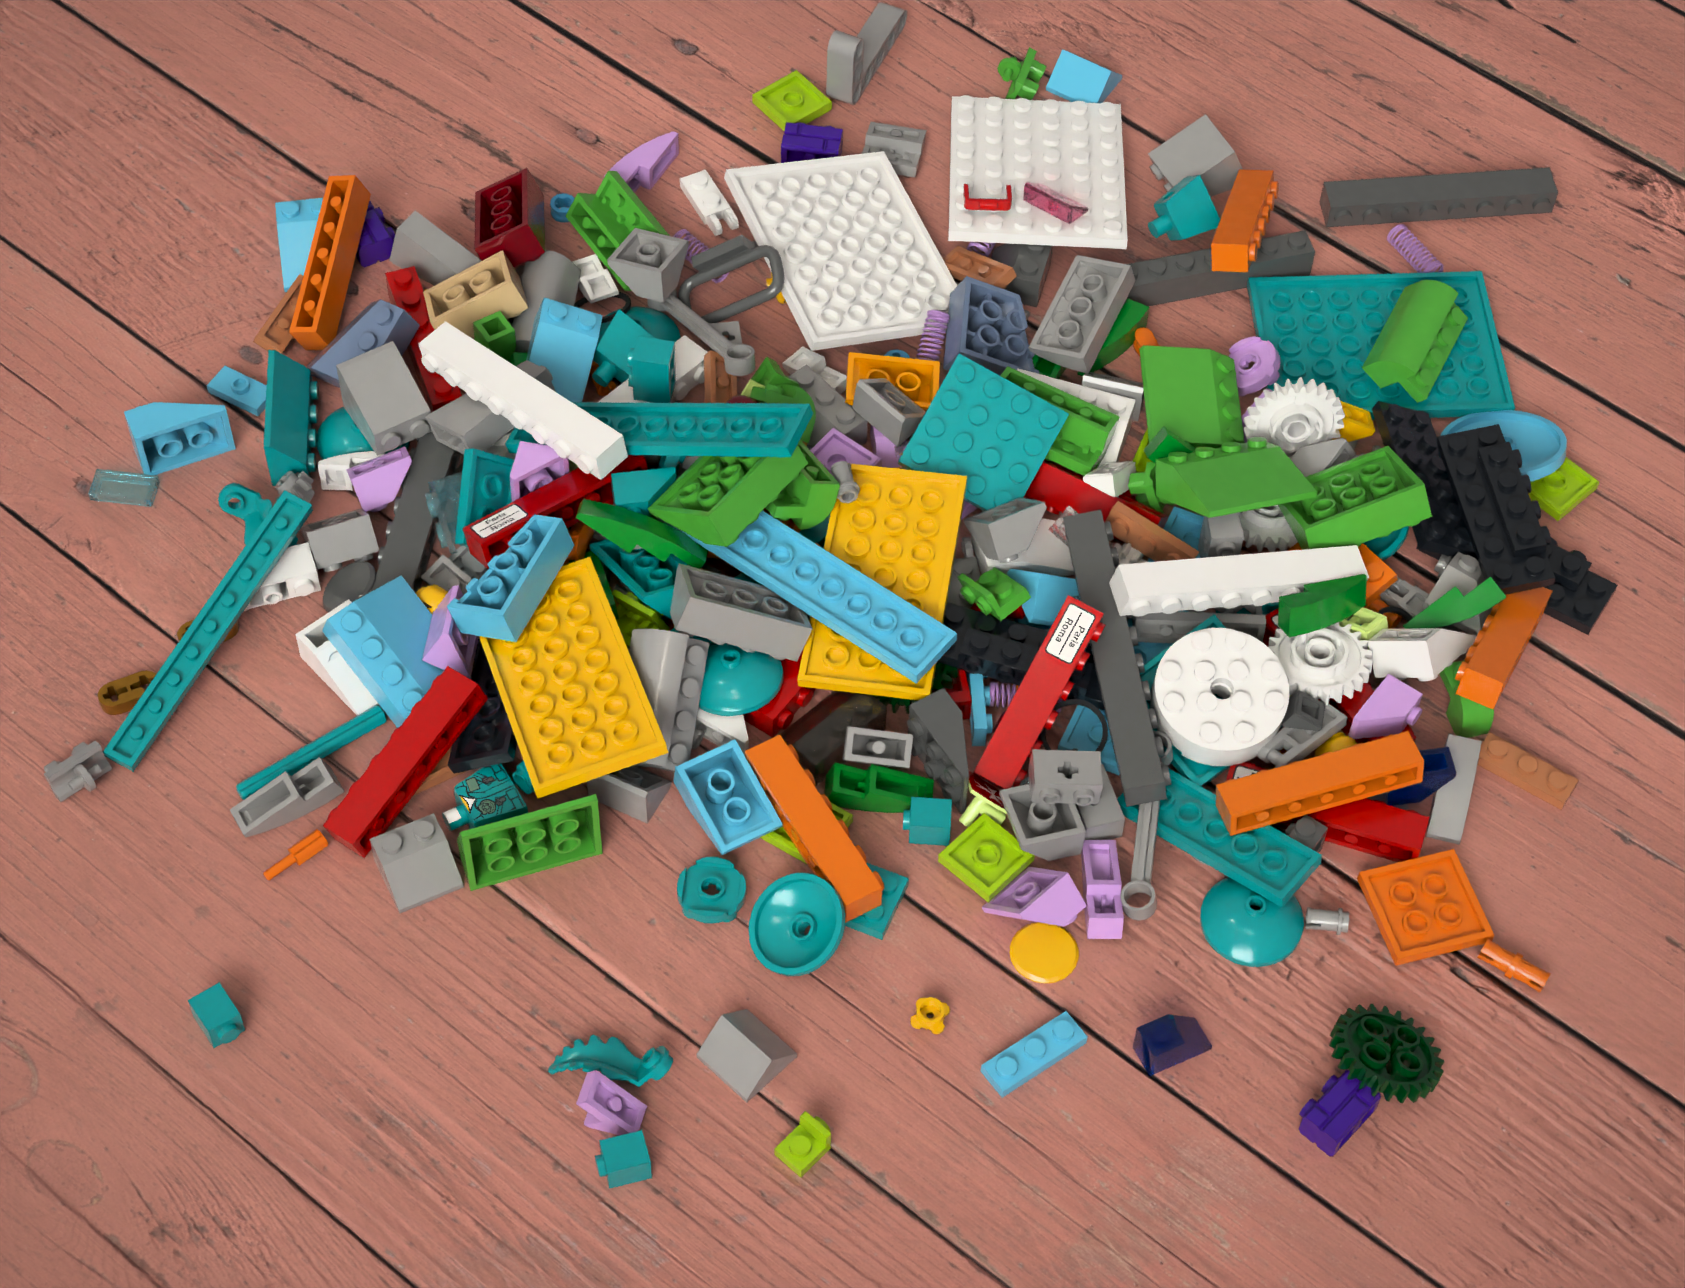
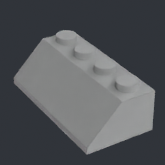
(737, 614)

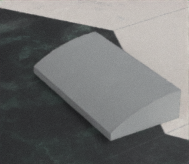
(1083, 313)

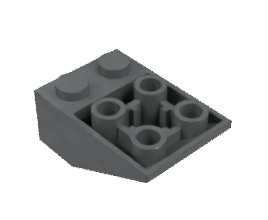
(941, 744)

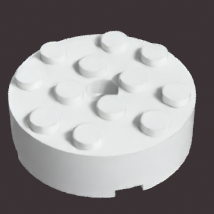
(1233, 668)

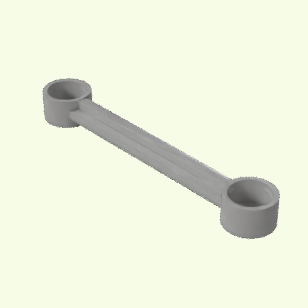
(738, 358)
(1145, 849)

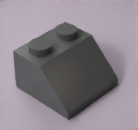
(1031, 267)

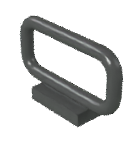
(725, 259)

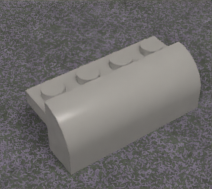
(547, 277)
(672, 678)

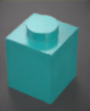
(928, 821)
(216, 1015)
(624, 1159)

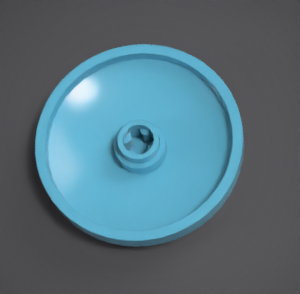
(1536, 438)

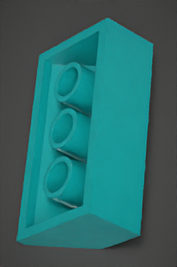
(289, 417)
(642, 573)

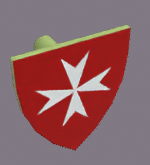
(985, 801)

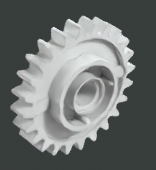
(1295, 415)
(1266, 529)
(1324, 661)

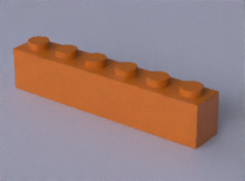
(1244, 220)
(330, 262)
(1500, 646)
(1319, 783)
(814, 828)

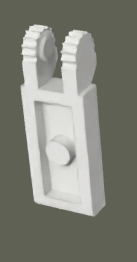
(708, 201)

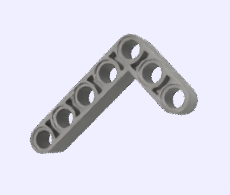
(856, 59)

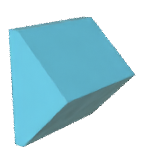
(1081, 79)
(1046, 594)

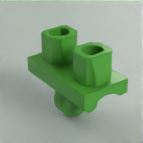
(1019, 72)
(1144, 486)

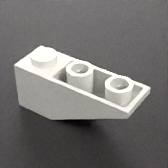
(291, 577)

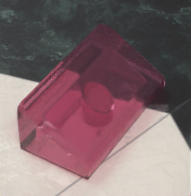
(1053, 202)

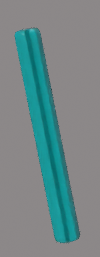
(318, 748)

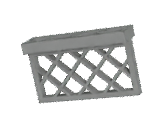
(1172, 627)

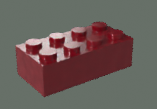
(510, 219)

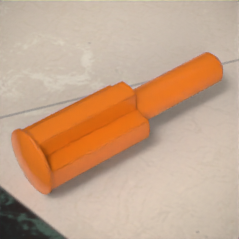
(299, 853)

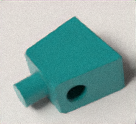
(1184, 211)
(614, 347)

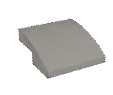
(901, 145)
(455, 570)

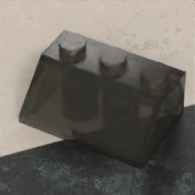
(822, 730)

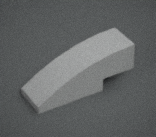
(287, 798)
(1453, 799)

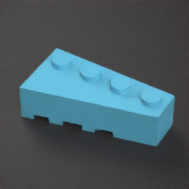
(515, 582)

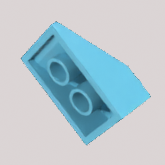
(296, 231)
(565, 344)
(177, 434)
(726, 797)

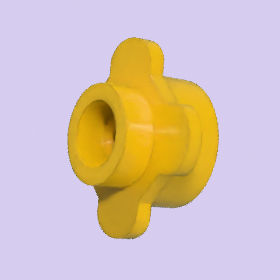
(930, 1006)

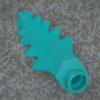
(249, 508)
(613, 1060)

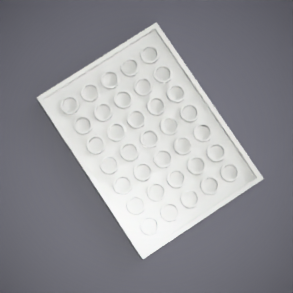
(1045, 142)
(847, 247)

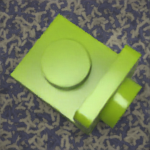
(805, 1144)

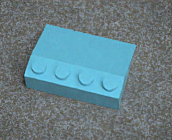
(384, 646)

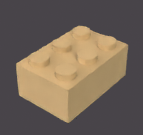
(476, 294)

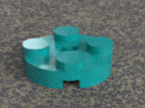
(711, 908)

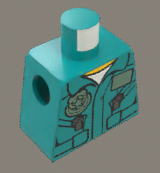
(484, 799)

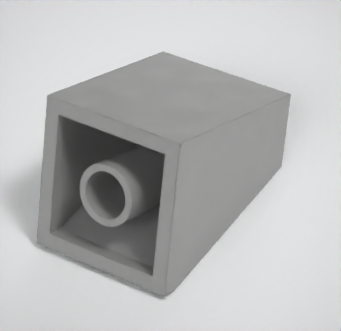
(1196, 151)
(383, 398)

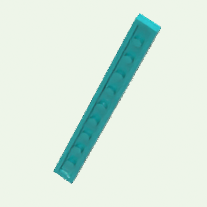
(207, 631)

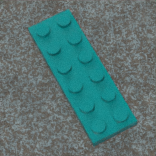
(1257, 859)

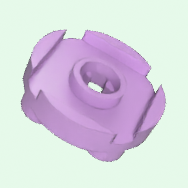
(1264, 370)

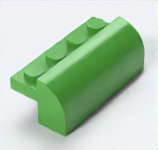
(610, 217)
(1416, 338)
(1085, 432)
(808, 497)

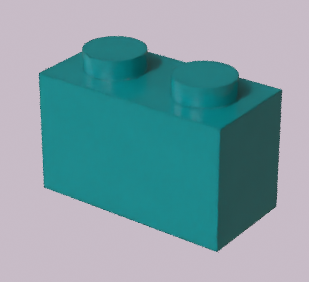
(652, 370)

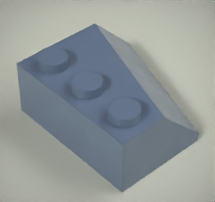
(987, 328)
(370, 329)

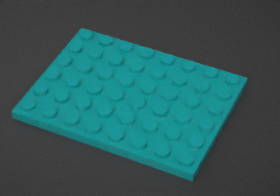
(1332, 322)

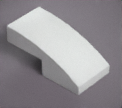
(595, 280)
(817, 364)
(334, 473)

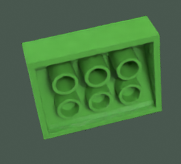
(1191, 395)
(1231, 478)
(725, 494)
(1358, 502)
(530, 842)

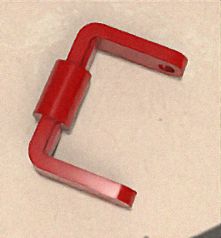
(987, 204)

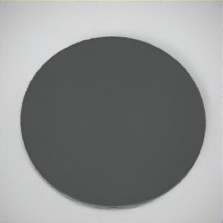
(349, 583)

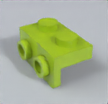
(636, 615)

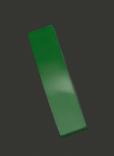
(631, 529)

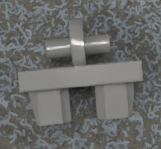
(77, 771)

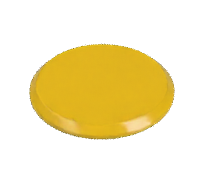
(1044, 952)

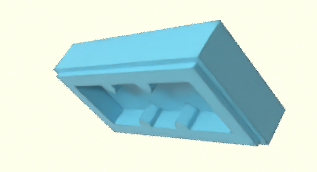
(239, 390)

